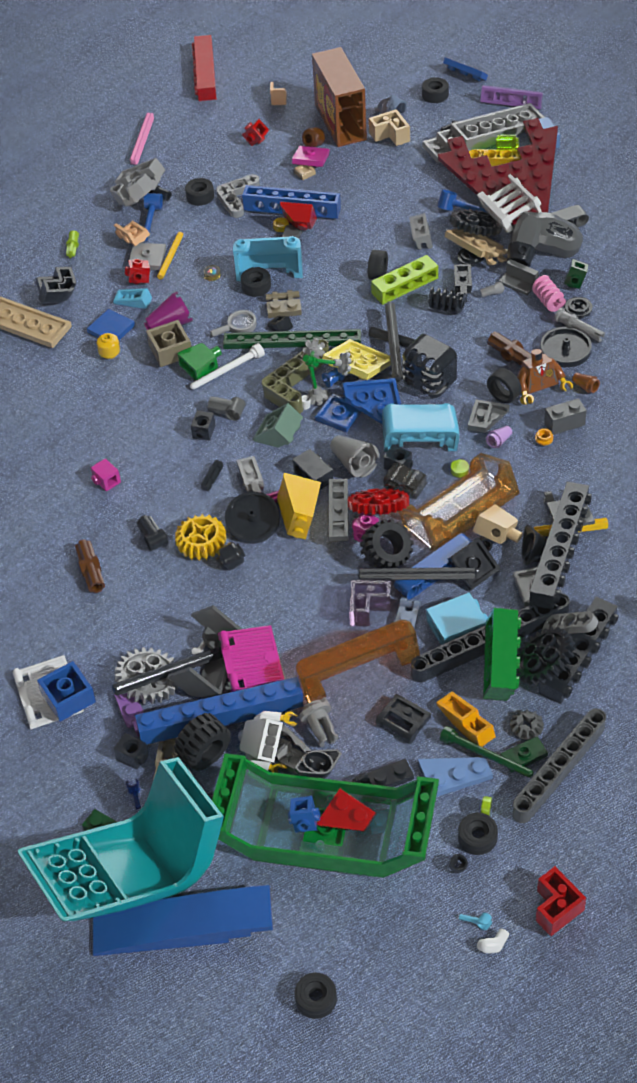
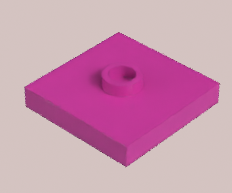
(310, 156)

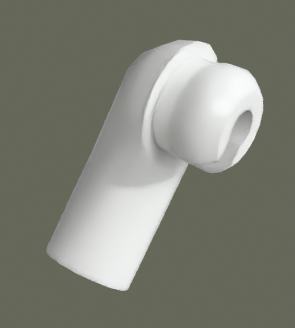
(493, 945)

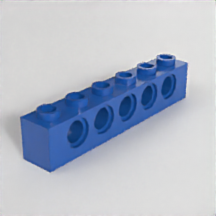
(269, 198)

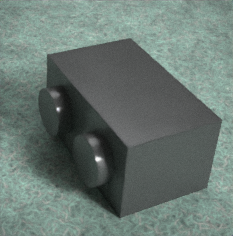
(565, 416)

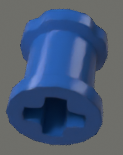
(329, 381)

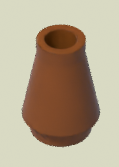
(586, 382)

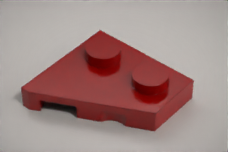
(346, 813)

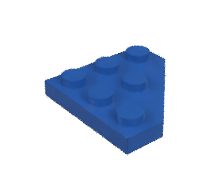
(371, 396)

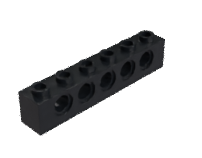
(589, 644)

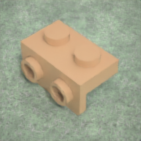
(132, 233)

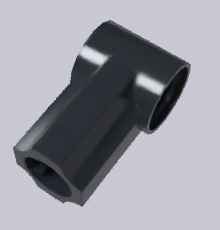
(152, 534)

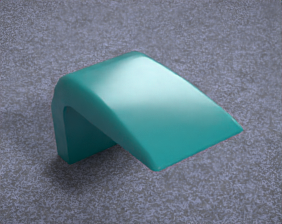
(135, 859)

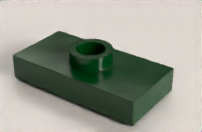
(526, 752)

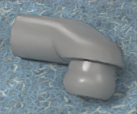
(497, 288)

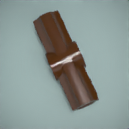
(508, 349)
(90, 566)

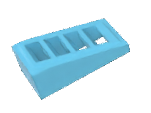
(139, 298)

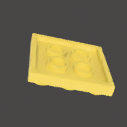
(364, 360)

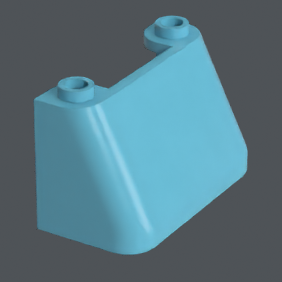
(268, 253)
(420, 424)

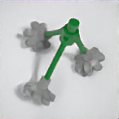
(312, 359)

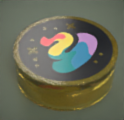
(212, 273)

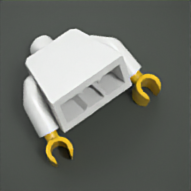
(261, 738)

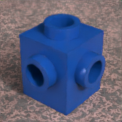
(303, 814)

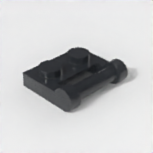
(406, 712)

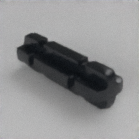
(212, 475)

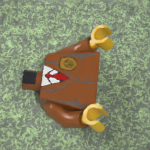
(539, 374)

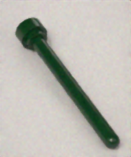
(449, 736)

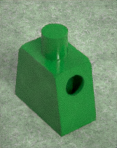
(199, 360)

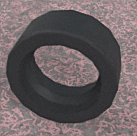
(510, 381)

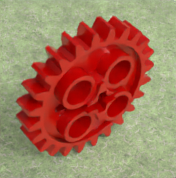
(378, 501)

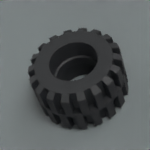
(396, 535)
(202, 741)

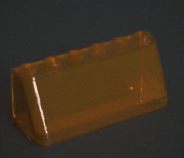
(396, 637)

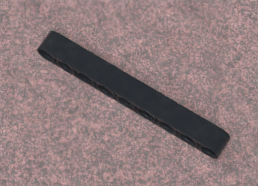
(531, 621)

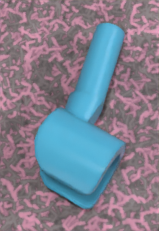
(482, 922)

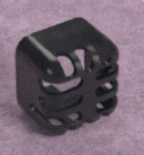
(441, 373)

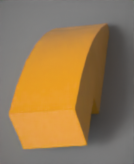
(466, 719)

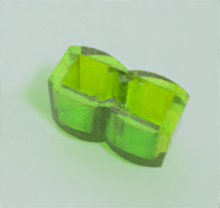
(507, 142)

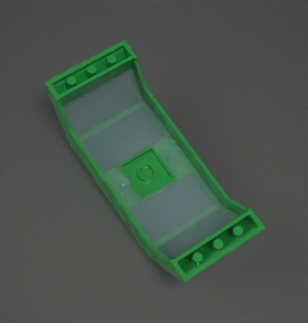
(258, 826)

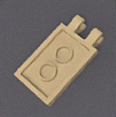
(478, 245)

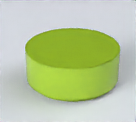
(459, 468)
(486, 805)

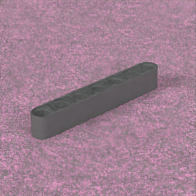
(556, 773)

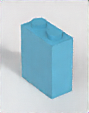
(455, 618)

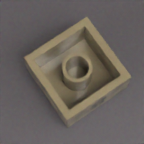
(167, 341)

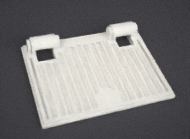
(30, 693)

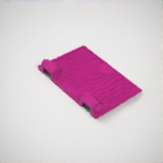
(251, 657)

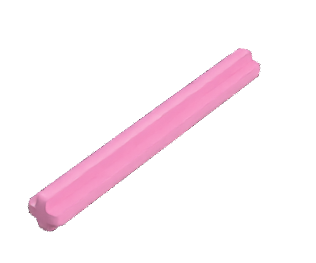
(142, 137)

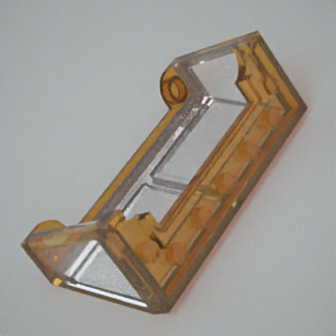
(461, 504)

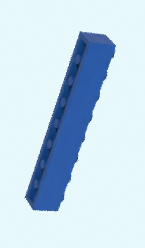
(227, 708)

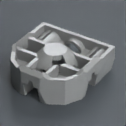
(137, 182)

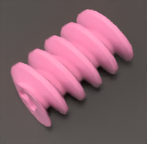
(548, 293)

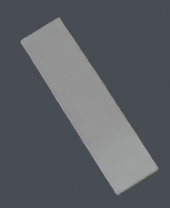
(482, 130)

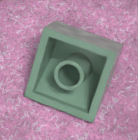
(279, 426)

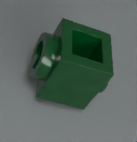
(576, 274)

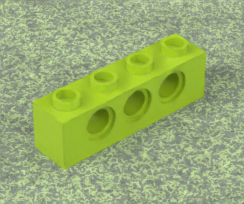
(404, 279)

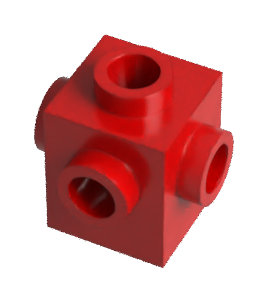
(255, 132)
(137, 271)

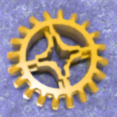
(200, 537)

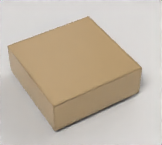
(304, 171)

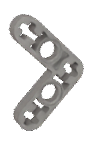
(233, 192)
(583, 622)

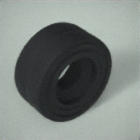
(435, 90)
(199, 191)
(377, 264)
(259, 288)
(475, 845)
(319, 1008)

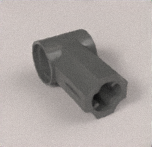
(231, 408)

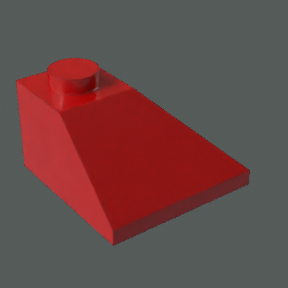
(299, 215)

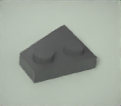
(486, 415)

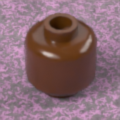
(313, 137)

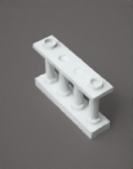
(500, 214)

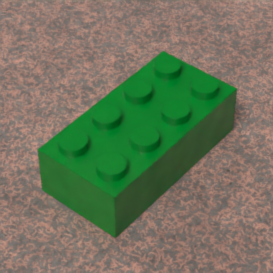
(501, 654)

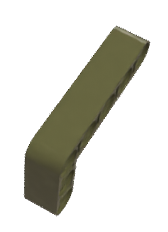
(279, 383)

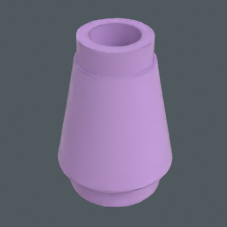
(498, 437)

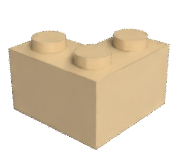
(390, 125)

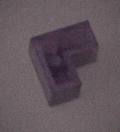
(368, 596)

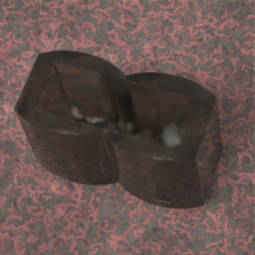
(405, 479)

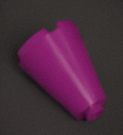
(168, 311)

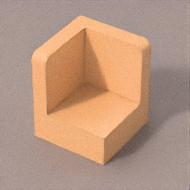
(278, 95)

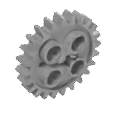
(140, 663)

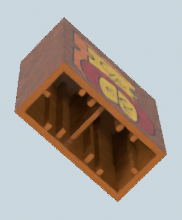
(339, 96)

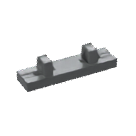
(338, 510)

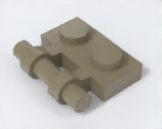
(288, 307)

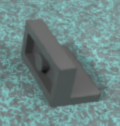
(519, 277)

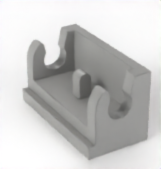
(420, 230)

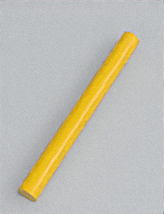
(170, 255)

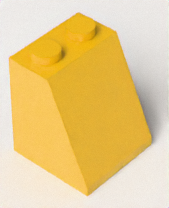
(297, 503)

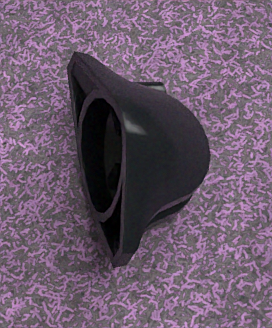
(532, 545)
(318, 763)

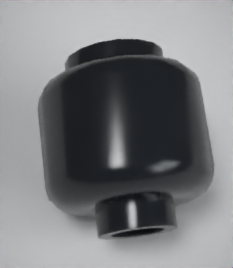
(230, 556)

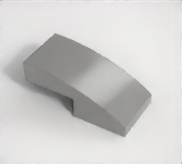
(287, 755)

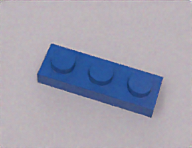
(464, 69)

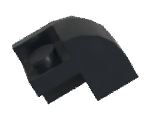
(57, 287)

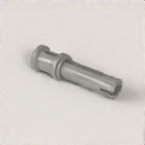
(572, 320)

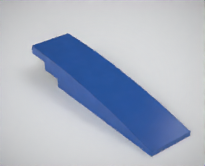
(184, 921)

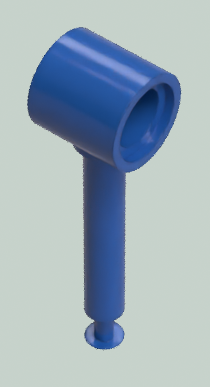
(448, 200)
(152, 202)

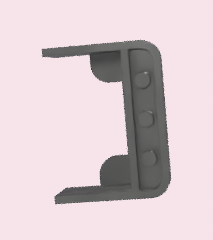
(214, 675)

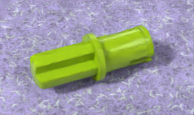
(72, 244)

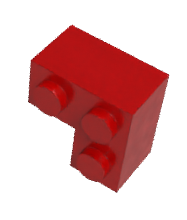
(562, 901)

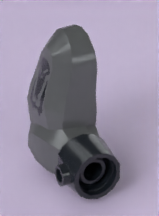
(545, 234)

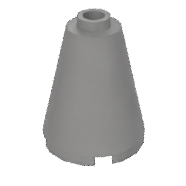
(355, 455)

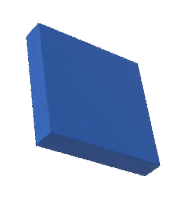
(111, 323)
(337, 413)

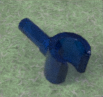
(134, 790)

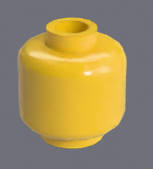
(108, 346)

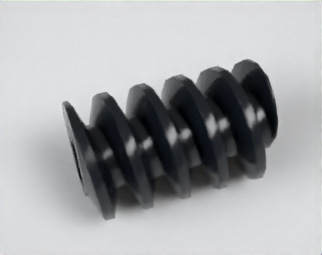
(446, 301)

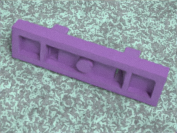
(510, 96)

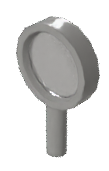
(237, 322)

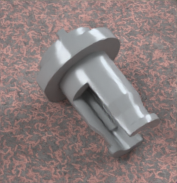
(316, 714)

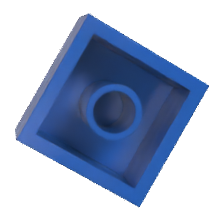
(66, 691)

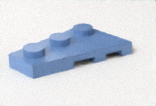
(456, 772)

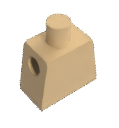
(497, 525)

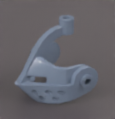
(394, 103)

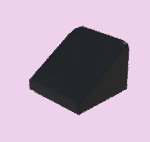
(280, 323)

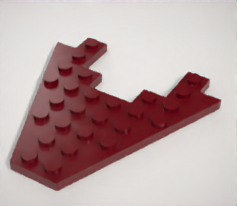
(532, 169)

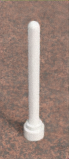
(255, 352)

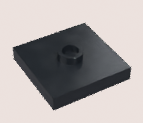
(476, 556)

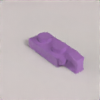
(129, 709)

